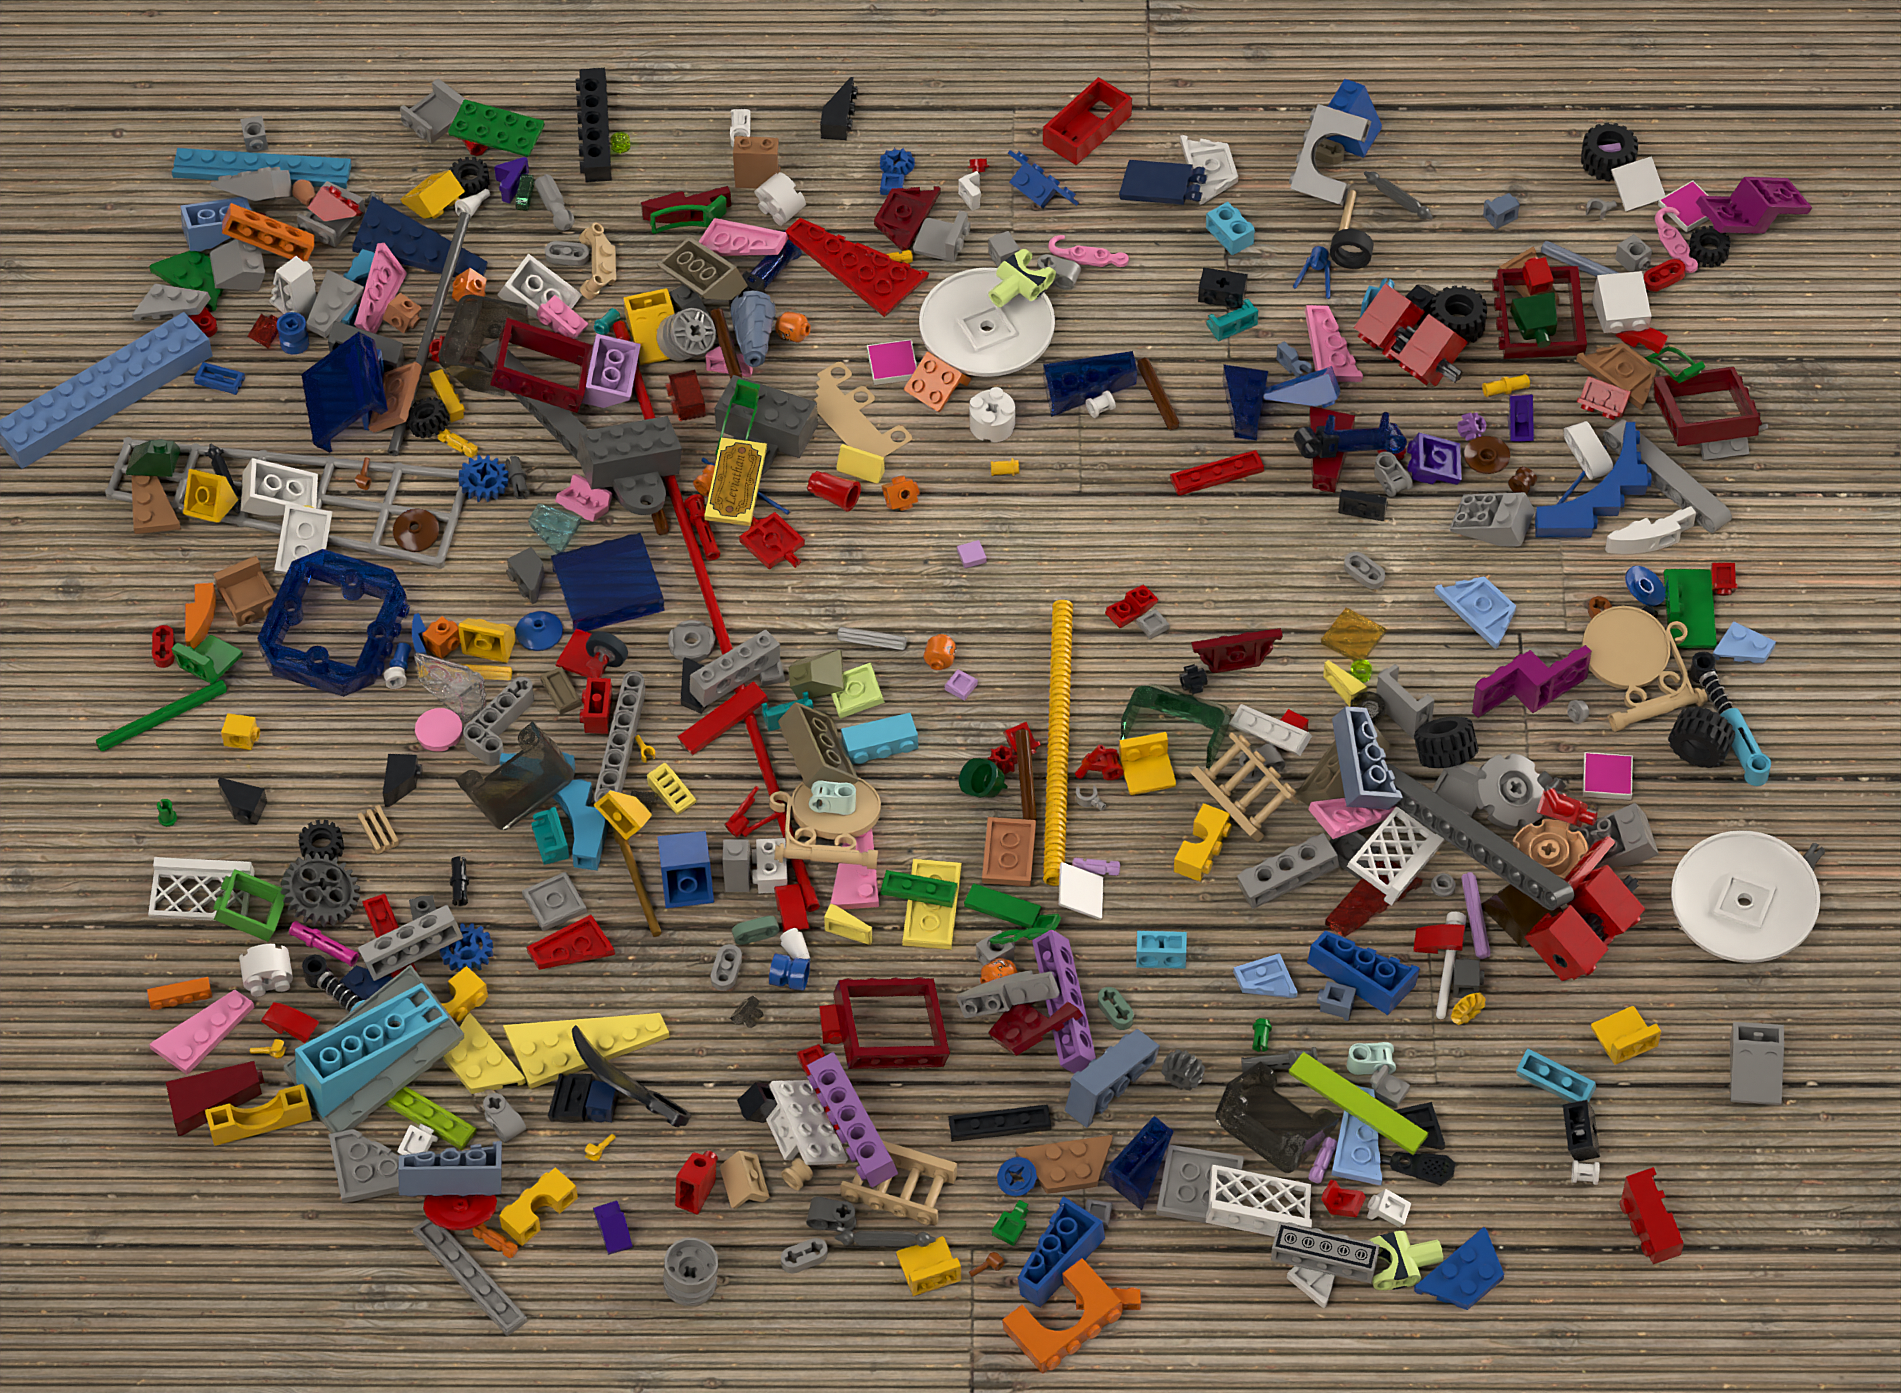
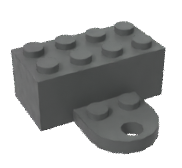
(780, 420)
(632, 461)

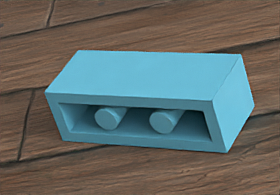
(880, 738)
(1555, 1078)

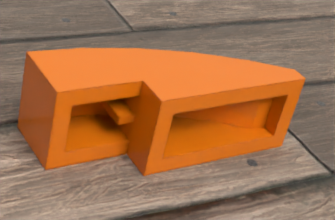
(200, 614)

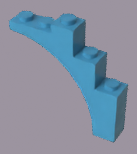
(587, 822)

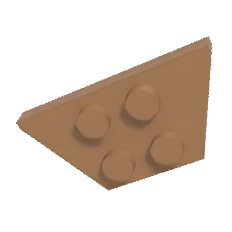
(1622, 368)
(1068, 1163)

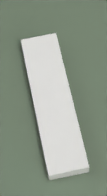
(1270, 730)

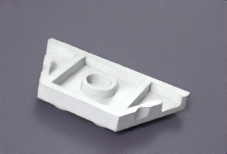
(1216, 160)

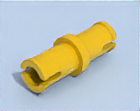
(1506, 385)

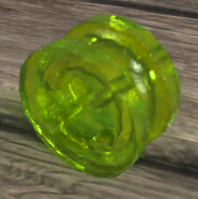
(620, 142)
(1361, 664)

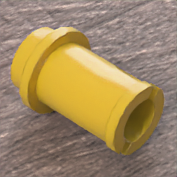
(1005, 467)

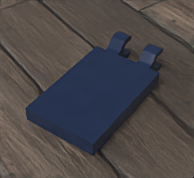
(1162, 182)

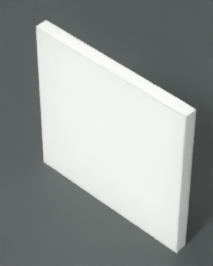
(1638, 183)
(1080, 891)

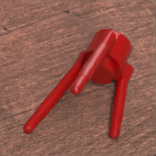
(738, 822)

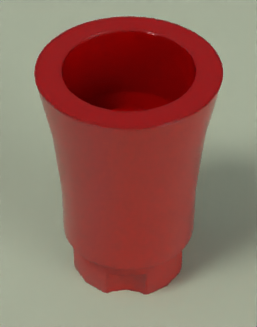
(835, 489)

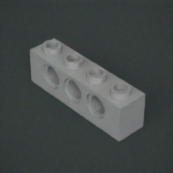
(734, 668)
(1282, 881)
(410, 942)

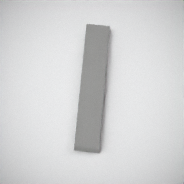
(470, 1276)

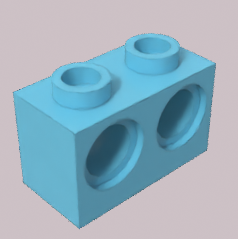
(1230, 228)
(1161, 949)

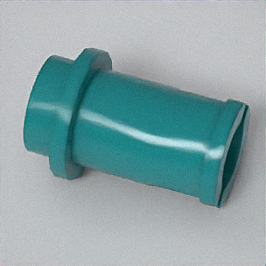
(603, 325)

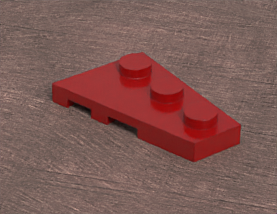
(571, 945)

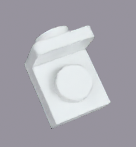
(970, 191)
(417, 1140)
(1389, 1207)

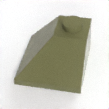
(817, 675)

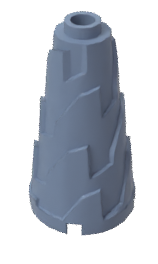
(753, 323)

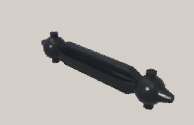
(220, 468)

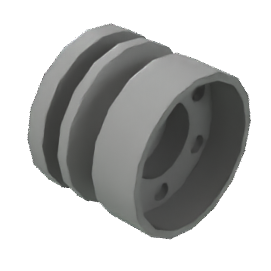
(686, 334)
(690, 1271)

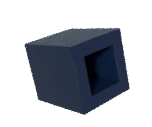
(601, 1102)

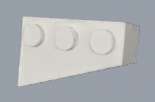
(294, 288)

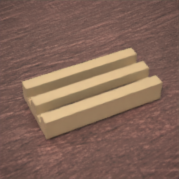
(370, 814)

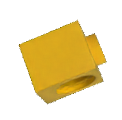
(240, 731)

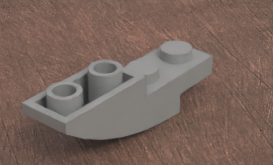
(1007, 991)

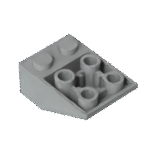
(258, 185)
(1494, 518)
(1630, 833)
(1756, 1063)

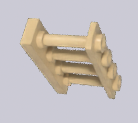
(1223, 792)
(918, 1164)

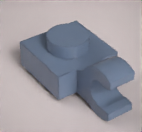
(1288, 358)

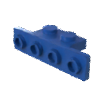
(1035, 185)

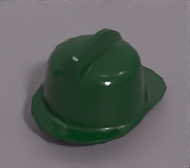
(981, 778)

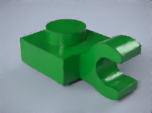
(1012, 1225)

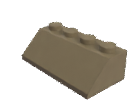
(703, 271)
(816, 746)
(1326, 778)

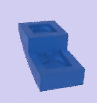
(418, 629)

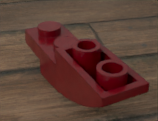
(678, 198)

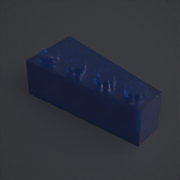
(1074, 381)

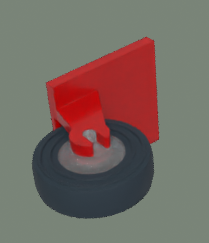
(592, 653)

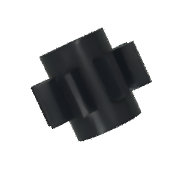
(1193, 679)

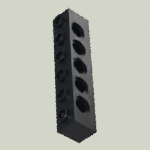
(595, 125)

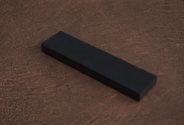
(999, 1123)

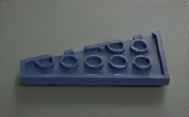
(410, 241)

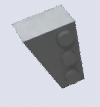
(391, 350)

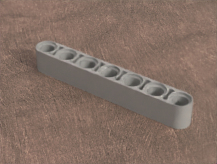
(1674, 480)
(619, 734)

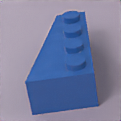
(1375, 977)
(1069, 1237)

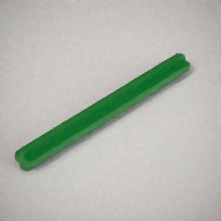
(161, 715)

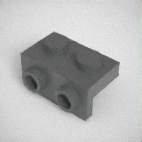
(1347, 847)

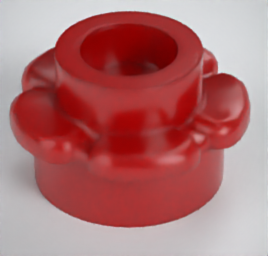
(978, 165)

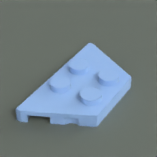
(1480, 606)

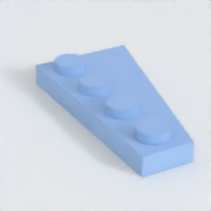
(1357, 1150)

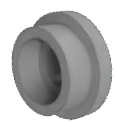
(1578, 711)
(1443, 879)

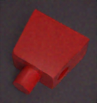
(700, 1172)

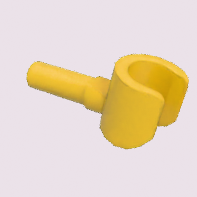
(644, 749)
(276, 1050)
(594, 1152)

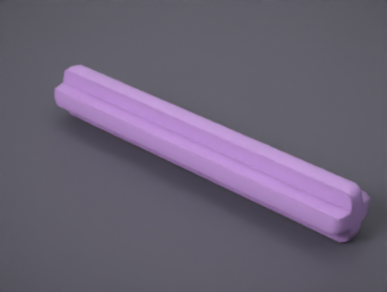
(1475, 915)

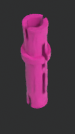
(315, 939)

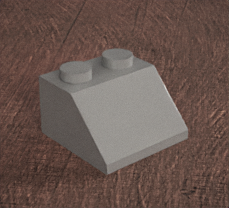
(237, 266)

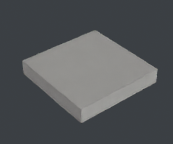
(554, 901)

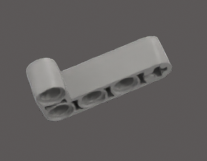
(517, 698)

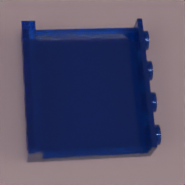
(343, 388)
(608, 582)

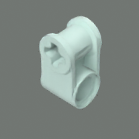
(835, 797)
(1372, 1058)

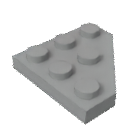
(363, 1166)

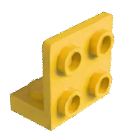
(1146, 763)
(1625, 1035)
(929, 1266)

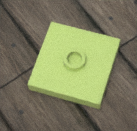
(859, 692)

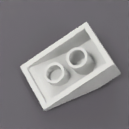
(535, 285)
(271, 486)

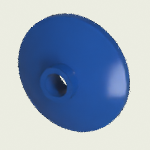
(1645, 585)
(541, 637)

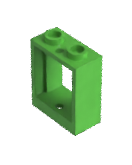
(257, 888)

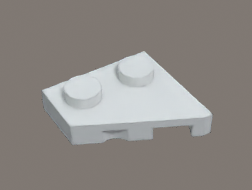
(1312, 1283)

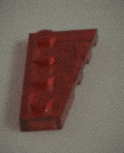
(1364, 903)

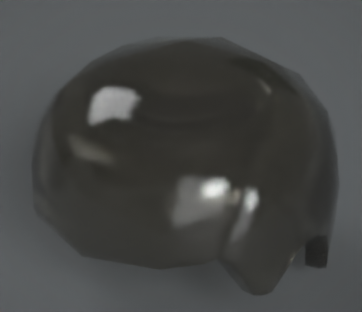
(1373, 702)

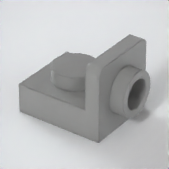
(1388, 1087)

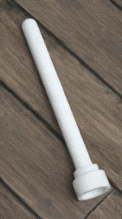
(1452, 918)

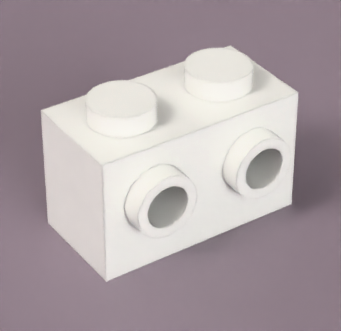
(769, 871)

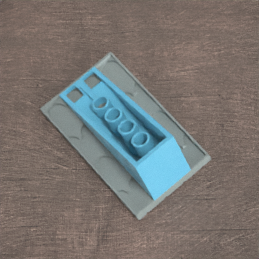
(374, 1051)

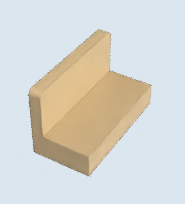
(744, 1179)

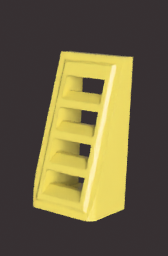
(1342, 682)
(661, 777)
(844, 924)

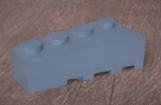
(1362, 762)
(1109, 1076)
(452, 1172)

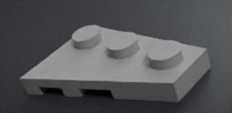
(170, 300)
(333, 302)

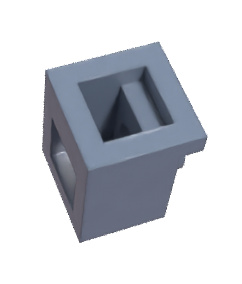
(1501, 210)
(1337, 1000)

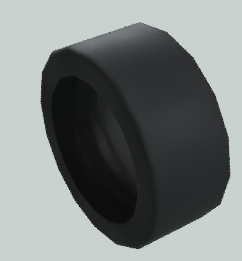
(1353, 238)

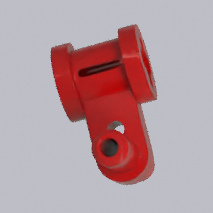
(1103, 761)

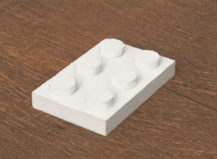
(302, 533)

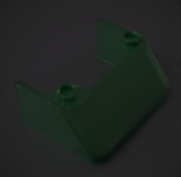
(1181, 705)

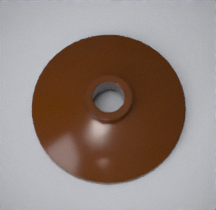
(1487, 448)
(417, 539)

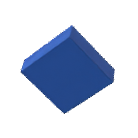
(890, 181)

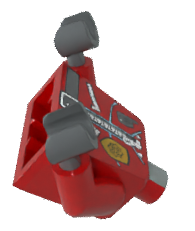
(1559, 806)

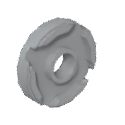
(691, 629)

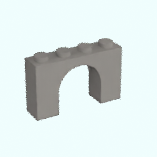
(1325, 123)

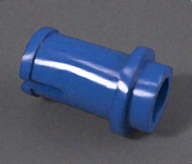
(401, 656)

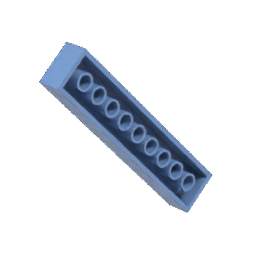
(103, 390)

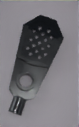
(1418, 1168)

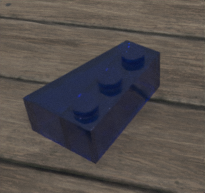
(1139, 1162)

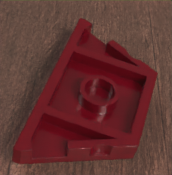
(904, 214)
(1236, 651)

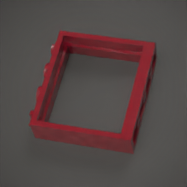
(1561, 275)
(549, 344)
(1707, 431)
(894, 1055)

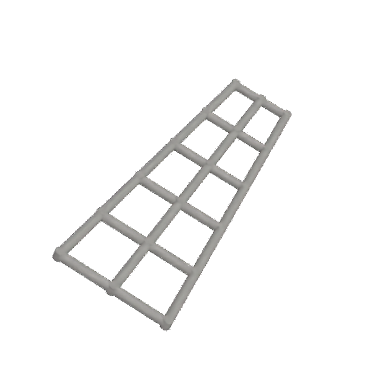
(330, 463)

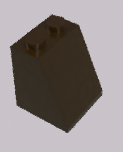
(1515, 912)

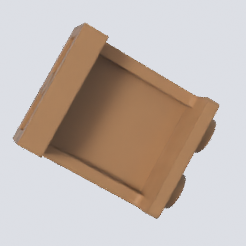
(754, 160)
(245, 591)

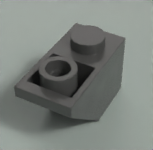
(527, 572)

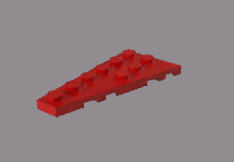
(860, 268)

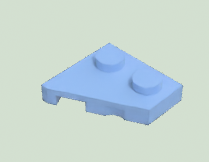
(1744, 645)
(1266, 977)

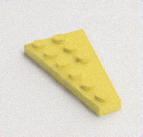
(549, 1048)

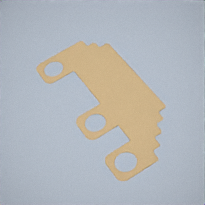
(843, 415)

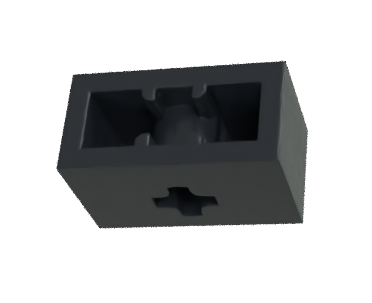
(1222, 288)
(1581, 1130)

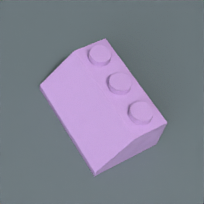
(611, 371)

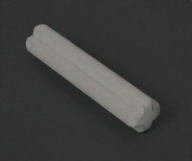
(872, 638)

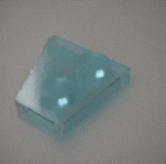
(554, 526)

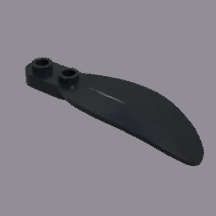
(610, 1074)

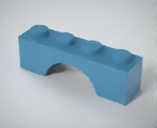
(359, 274)

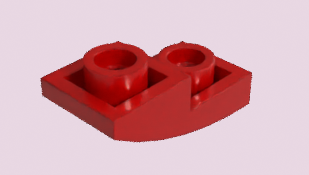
(1650, 338)
(1132, 606)
(791, 907)
(1435, 937)
(288, 1019)

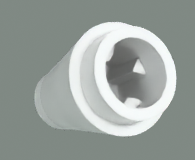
(794, 944)

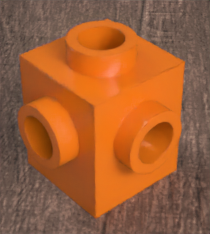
(468, 283)
(893, 490)
(441, 637)

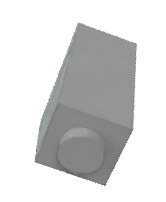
(736, 865)

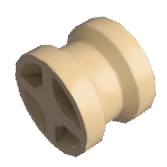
(797, 1174)

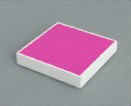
(1684, 201)
(891, 361)
(1607, 776)

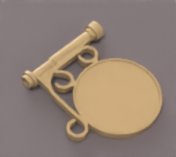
(1632, 652)
(828, 826)

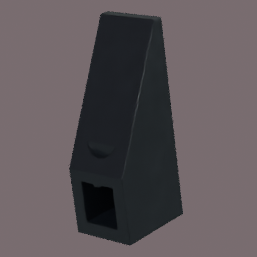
(836, 113)

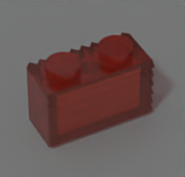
(686, 395)

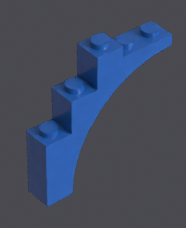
(1580, 515)

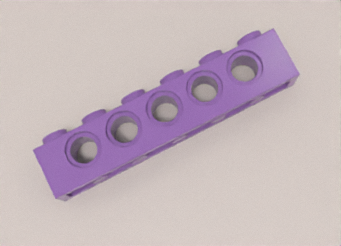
(1074, 1040)
(844, 1106)

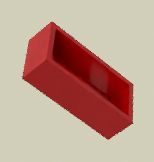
(1085, 126)

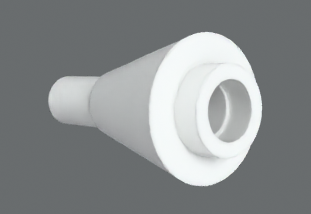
(471, 203)

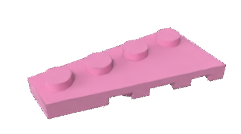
(740, 239)
(380, 289)
(1329, 346)
(1342, 820)
(855, 884)
(199, 1035)

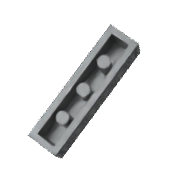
(1325, 1252)

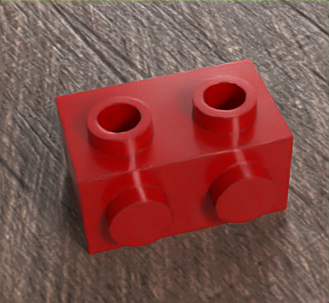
(597, 705)

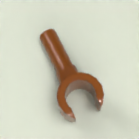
(361, 480)
(993, 1260)

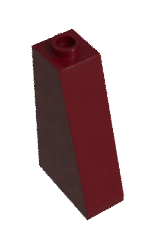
(1328, 470)
(203, 1091)

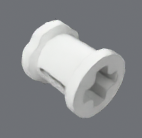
(1100, 404)
(1585, 1172)

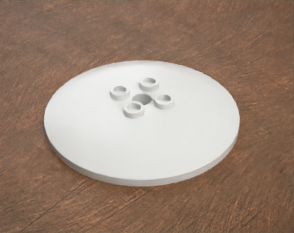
(959, 309)
(1751, 867)

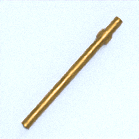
(638, 883)

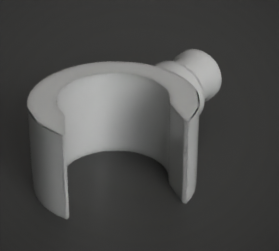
(1600, 204)
(1089, 801)

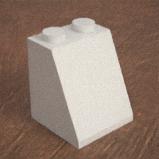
(1621, 302)

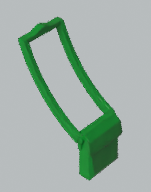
(714, 210)
(1685, 374)
(745, 395)
(1042, 925)

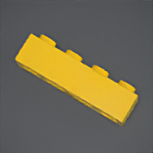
(445, 392)

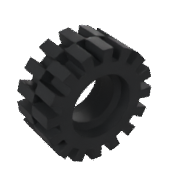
(471, 167)
(1709, 256)
(427, 417)
(320, 831)

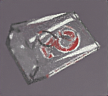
(452, 685)

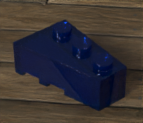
(1245, 399)

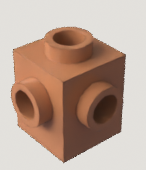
(402, 313)

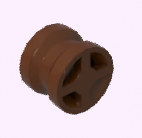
(1523, 480)

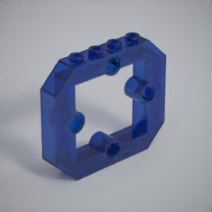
(330, 674)

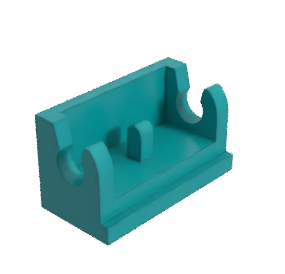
(1233, 322)
(773, 714)
(550, 836)

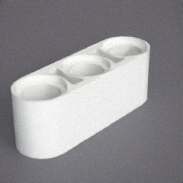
(1588, 450)

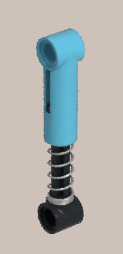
(1744, 743)
(325, 980)

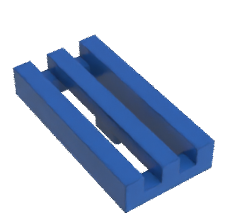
(218, 381)

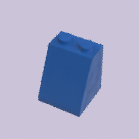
(1355, 100)
(685, 869)

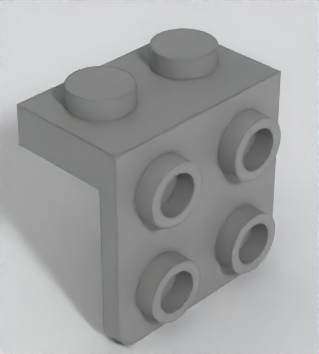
(942, 238)

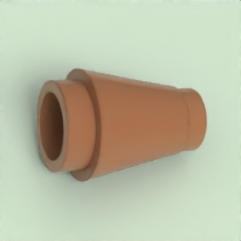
(303, 191)

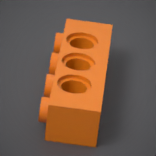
(267, 233)

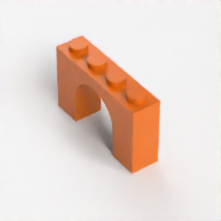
(1049, 1347)

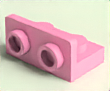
(561, 318)

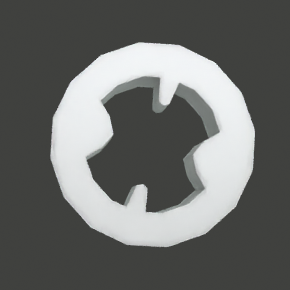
(395, 677)

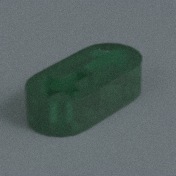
(524, 192)

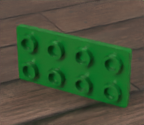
(496, 128)
(1691, 603)

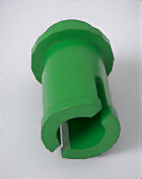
(166, 816)
(1261, 1034)

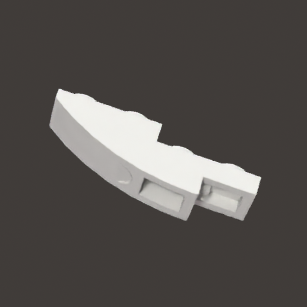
(1647, 537)

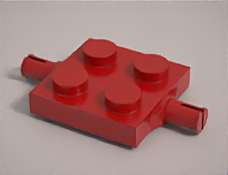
(772, 541)

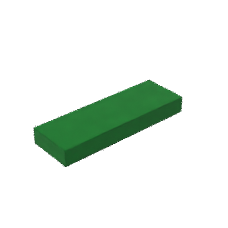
(919, 888)
(1002, 906)

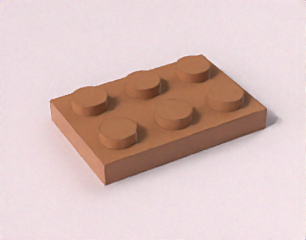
(399, 393)
(1009, 851)

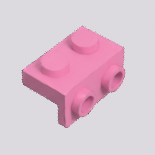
(583, 500)

